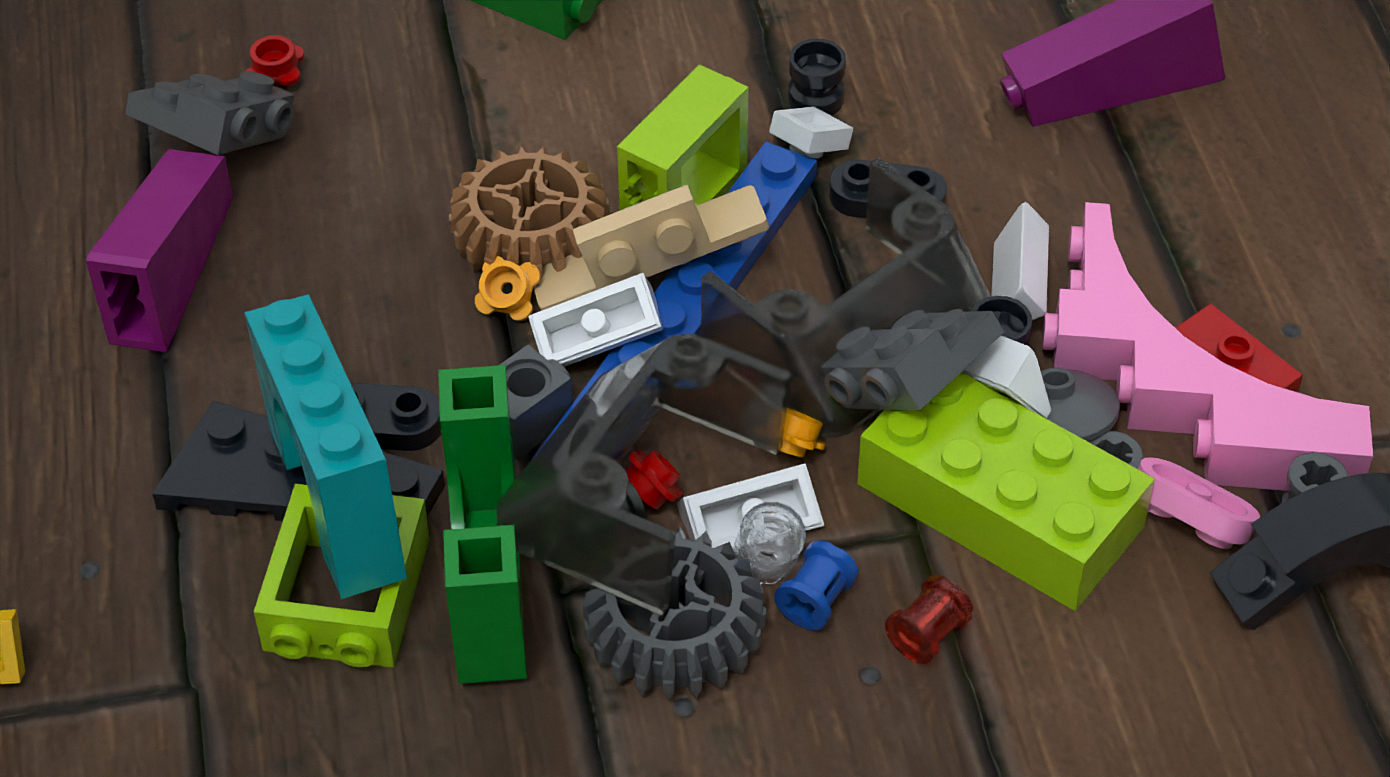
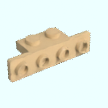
(650, 240)

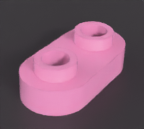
(1214, 512)

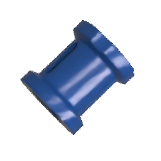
(816, 585)

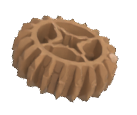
(525, 208)

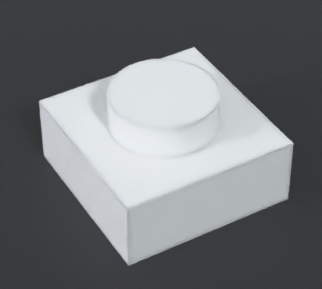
(810, 131)

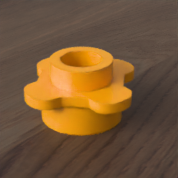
(491, 284)
(801, 433)

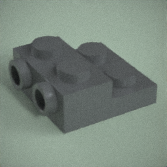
(216, 112)
(908, 362)

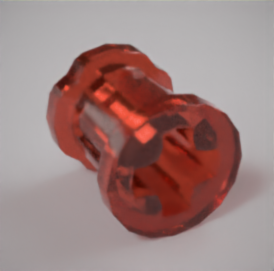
(929, 619)

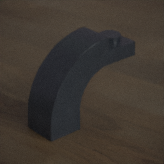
(1306, 542)

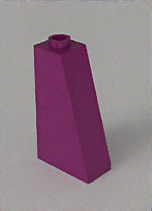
(1114, 59)
(158, 248)

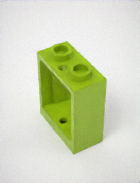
(688, 139)
(351, 635)

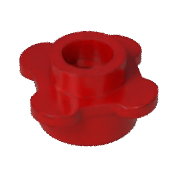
(276, 58)
(653, 478)

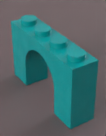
(327, 433)

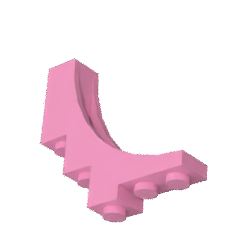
(1172, 385)

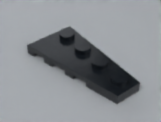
(237, 466)

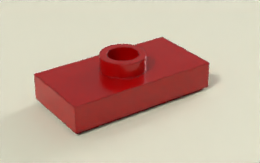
(1238, 348)

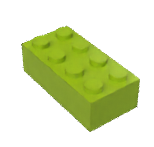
(1008, 486)

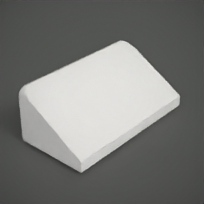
(1022, 260)
(597, 321)
(1013, 372)
(723, 508)

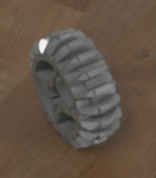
(693, 640)

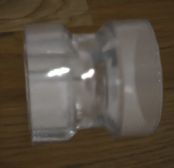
(777, 532)

